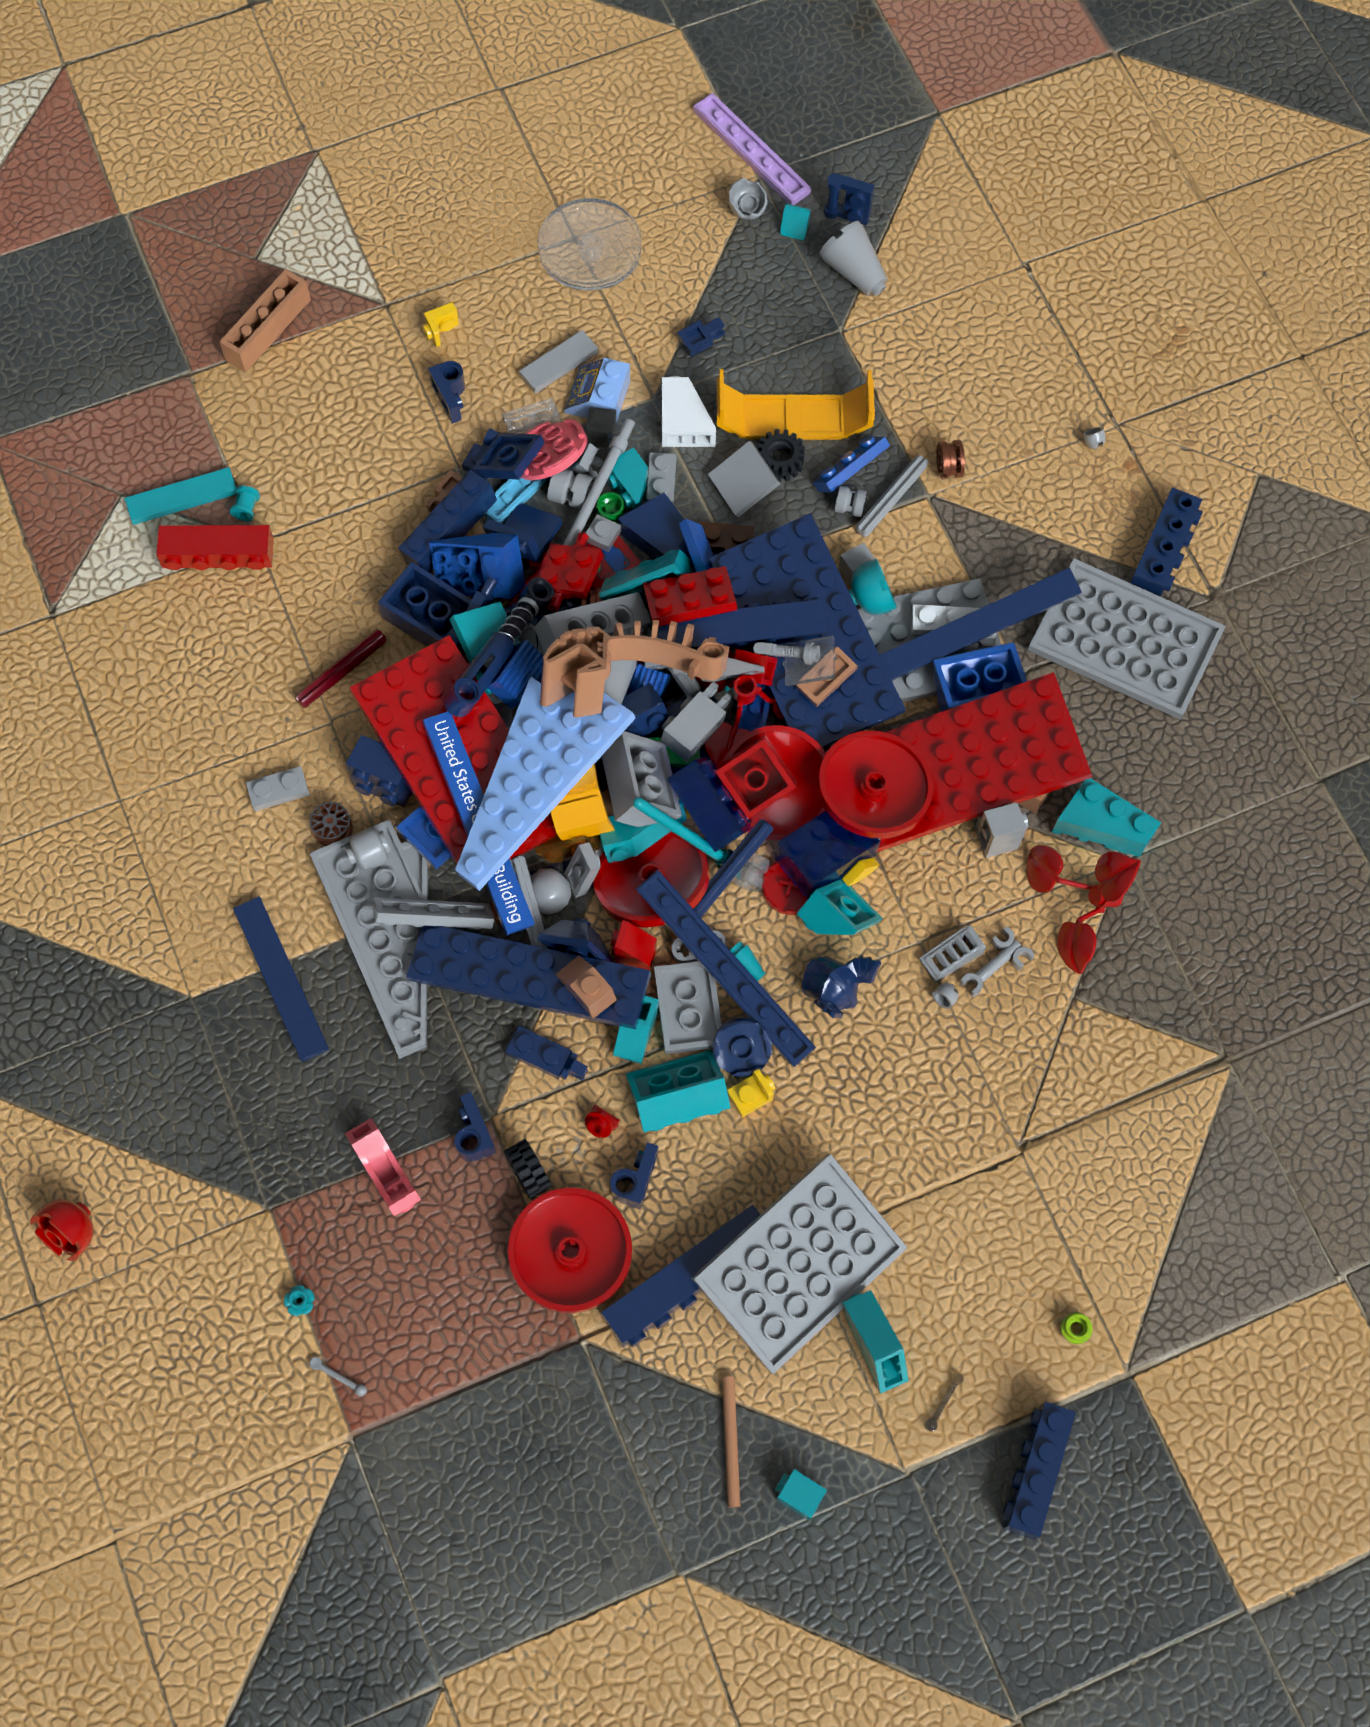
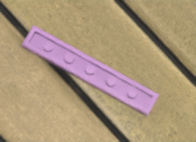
(752, 149)

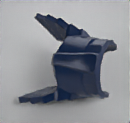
(835, 984)

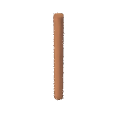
(731, 1443)

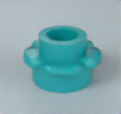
(307, 1300)

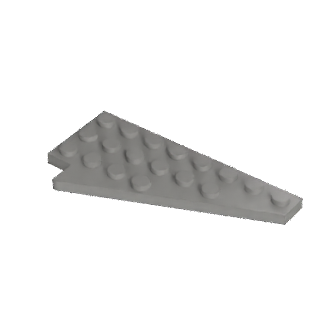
(381, 949)

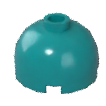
(871, 589)

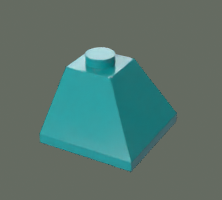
(837, 911)

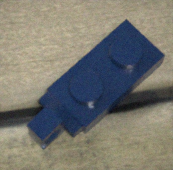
(545, 1055)

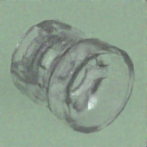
(751, 874)

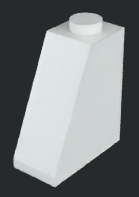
(684, 415)

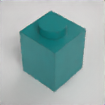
(800, 1494)

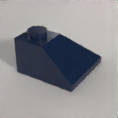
(575, 938)

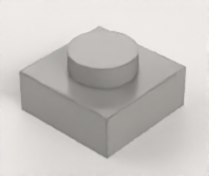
(603, 532)

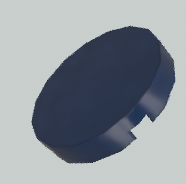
(742, 1046)

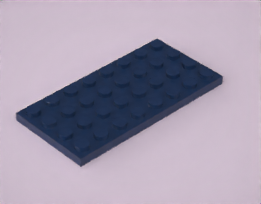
(796, 565)

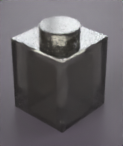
(601, 427)

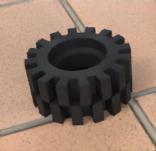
(788, 444)
(527, 1168)

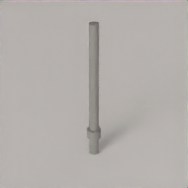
(618, 446)

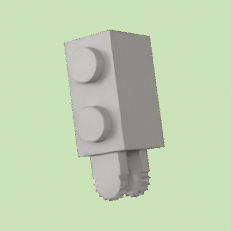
(695, 722)

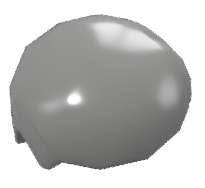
(747, 199)
(551, 890)

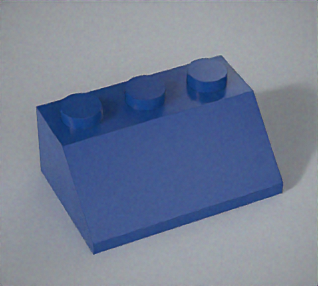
(976, 674)

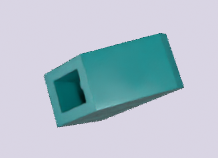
(630, 478)
(632, 1043)

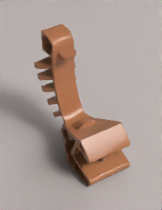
(584, 656)

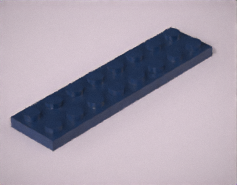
(520, 974)

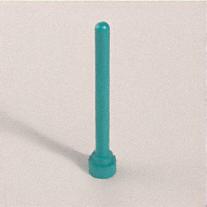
(682, 831)

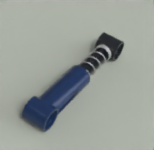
(497, 649)

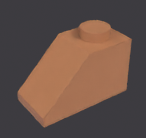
(587, 986)

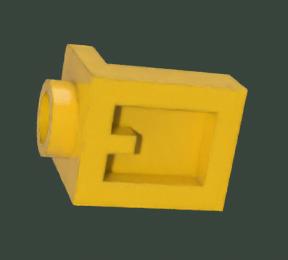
(439, 320)
(752, 1093)

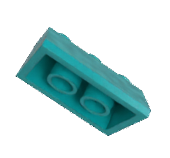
(631, 581)
(678, 1091)

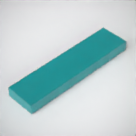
(181, 496)

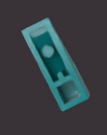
(630, 841)

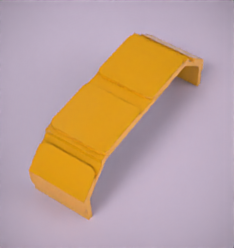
(805, 415)
(582, 810)

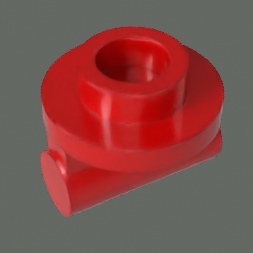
(600, 1122)

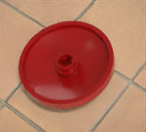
(803, 758)
(875, 784)
(676, 860)
(570, 1250)

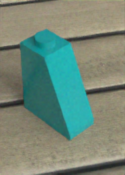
(876, 1341)

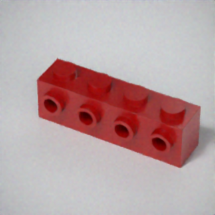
(215, 546)

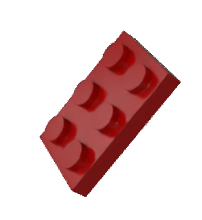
(690, 596)

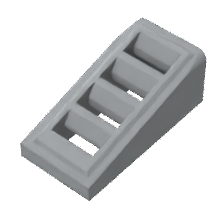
(971, 937)

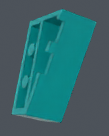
(1107, 820)

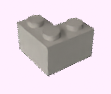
(1001, 829)

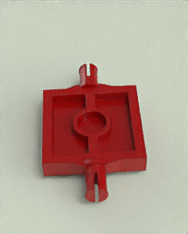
(570, 570)

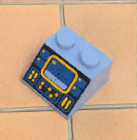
(599, 386)

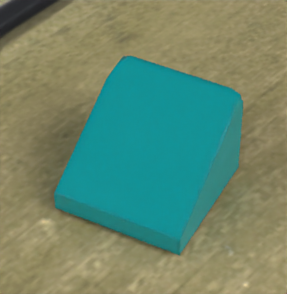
(795, 222)

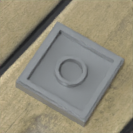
(744, 479)

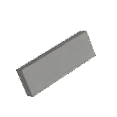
(558, 361)

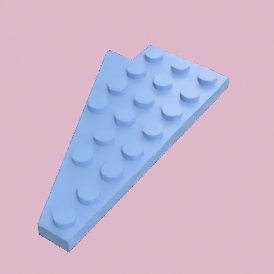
(535, 771)

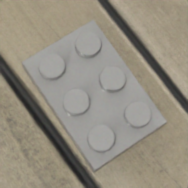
(687, 1007)

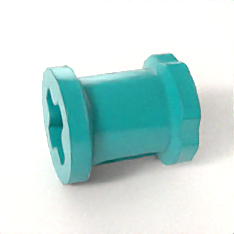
(245, 503)

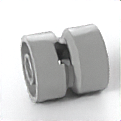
(569, 488)

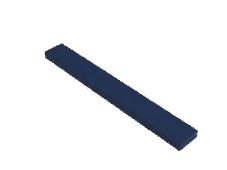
(981, 624)
(725, 967)

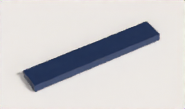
(281, 979)

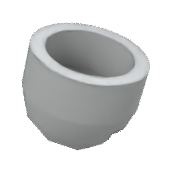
(1094, 437)
(945, 995)

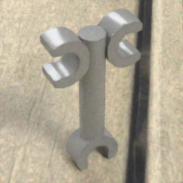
(1010, 949)

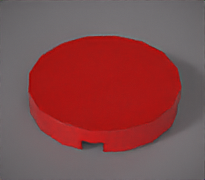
(781, 892)

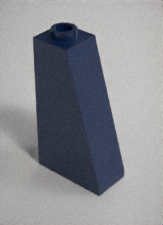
(654, 528)

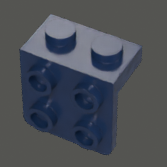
(533, 527)

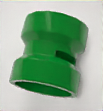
(608, 504)

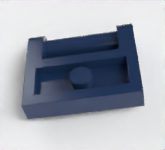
(857, 199)

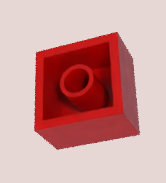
(756, 776)

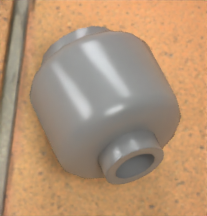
(368, 848)

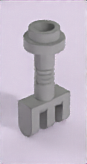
(809, 653)

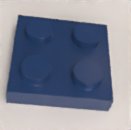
(508, 455)

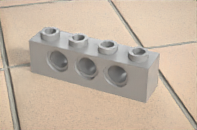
(601, 614)

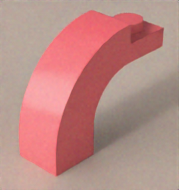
(383, 1167)

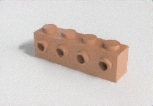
(265, 320)

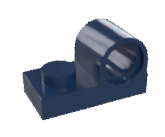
(448, 390)
(477, 1131)
(645, 1163)

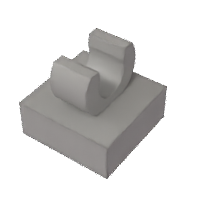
(584, 462)

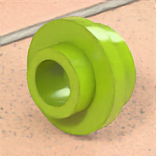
(1080, 1319)

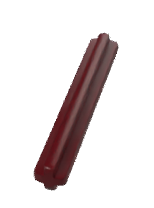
(340, 668)

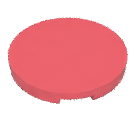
(562, 447)

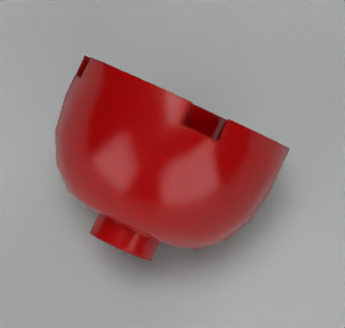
(64, 1227)

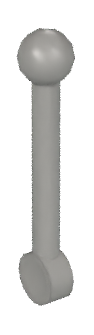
(317, 1364)

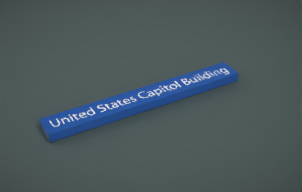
(467, 798)

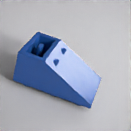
(471, 559)

